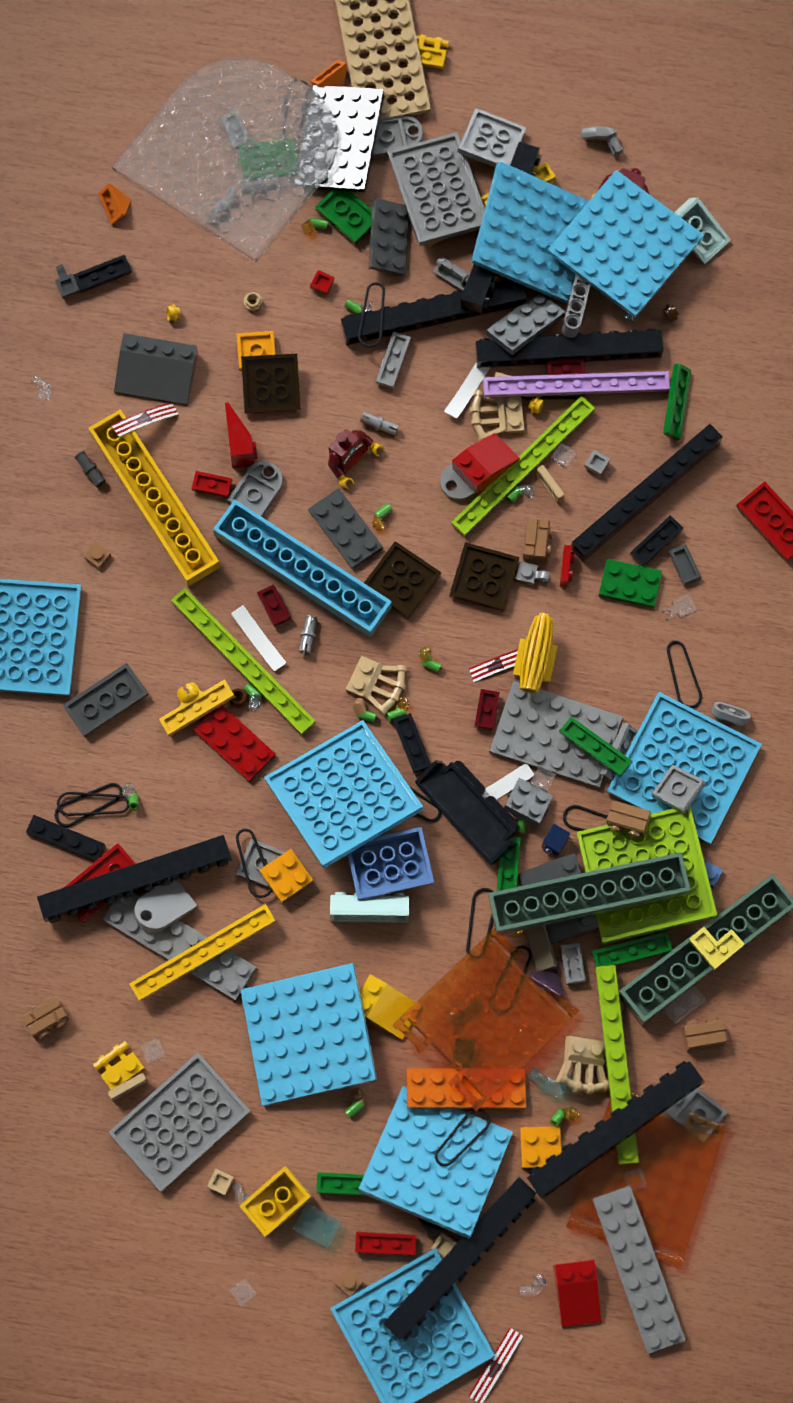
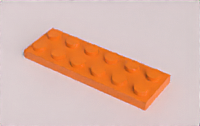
(430, 1090)

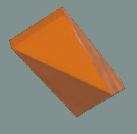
(332, 76)
(114, 202)

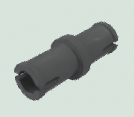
(90, 469)

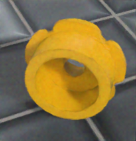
(172, 313)
(536, 405)

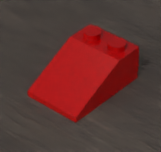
(242, 448)
(484, 462)
(577, 1293)

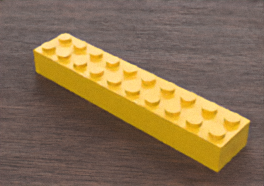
(155, 500)

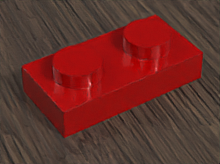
(211, 484)
(567, 558)

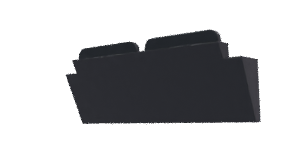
(463, 802)

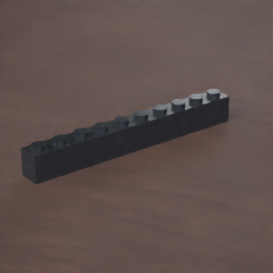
(482, 280)
(428, 313)
(591, 347)
(646, 492)
(133, 879)
(616, 1129)
(460, 1257)

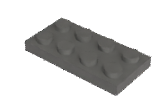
(388, 237)
(525, 323)
(345, 528)
(105, 700)

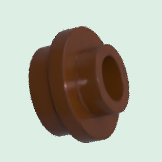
(671, 312)
(239, 692)

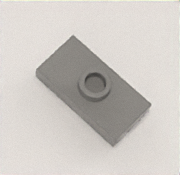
(572, 963)

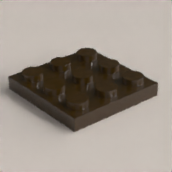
(270, 383)
(484, 576)
(403, 579)

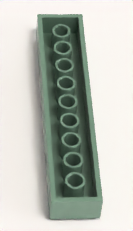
(589, 893)
(685, 965)

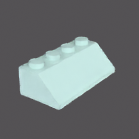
(372, 909)

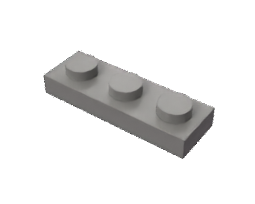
(393, 360)
(622, 743)

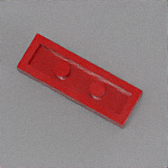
(385, 1243)

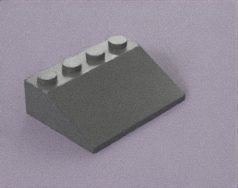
(155, 369)
(552, 870)

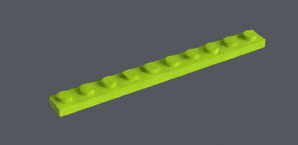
(529, 460)
(243, 661)
(615, 1053)

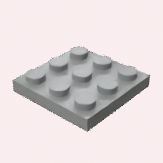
(490, 138)

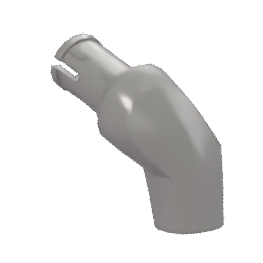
(604, 134)

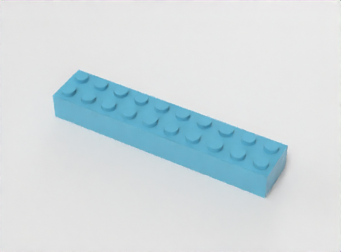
(302, 568)

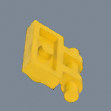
(430, 56)
(123, 1070)

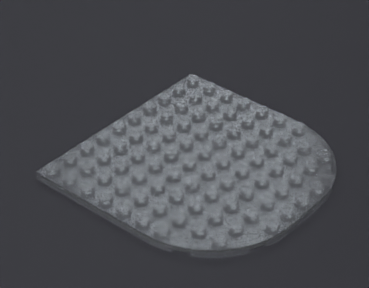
(236, 151)

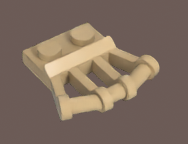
(509, 415)
(365, 678)
(587, 1053)

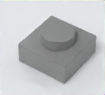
(597, 462)

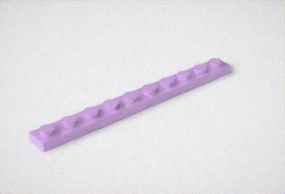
(576, 384)

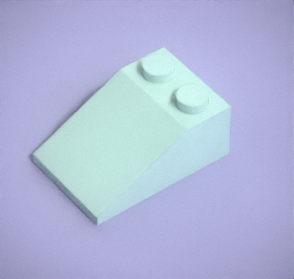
(700, 218)

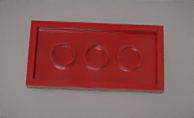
(770, 517)
(234, 742)
(111, 861)

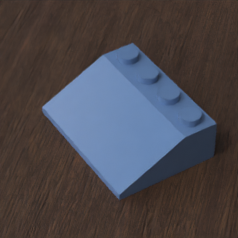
(390, 864)

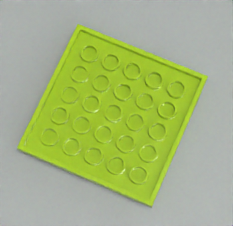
(666, 835)

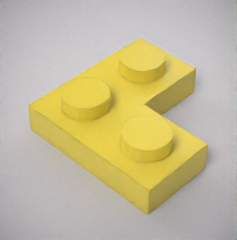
(716, 951)

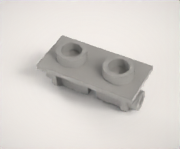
(451, 273)

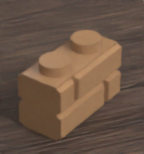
(537, 539)
(629, 819)
(45, 1018)
(704, 1034)

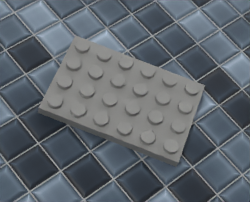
(437, 188)
(532, 735)
(179, 1122)

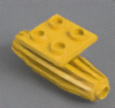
(536, 655)

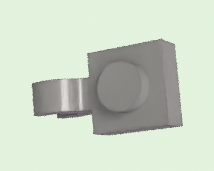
(528, 573)

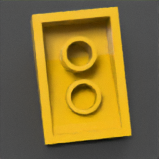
(384, 1005)
(276, 1201)

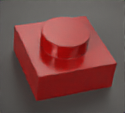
(322, 282)

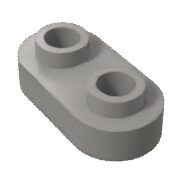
(730, 713)

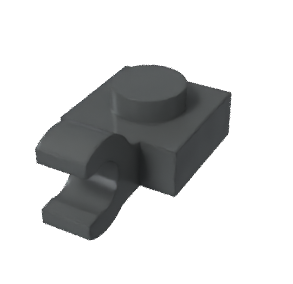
(66, 283)

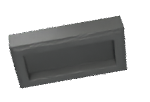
(684, 565)

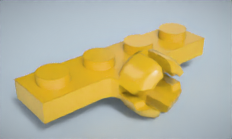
(195, 705)

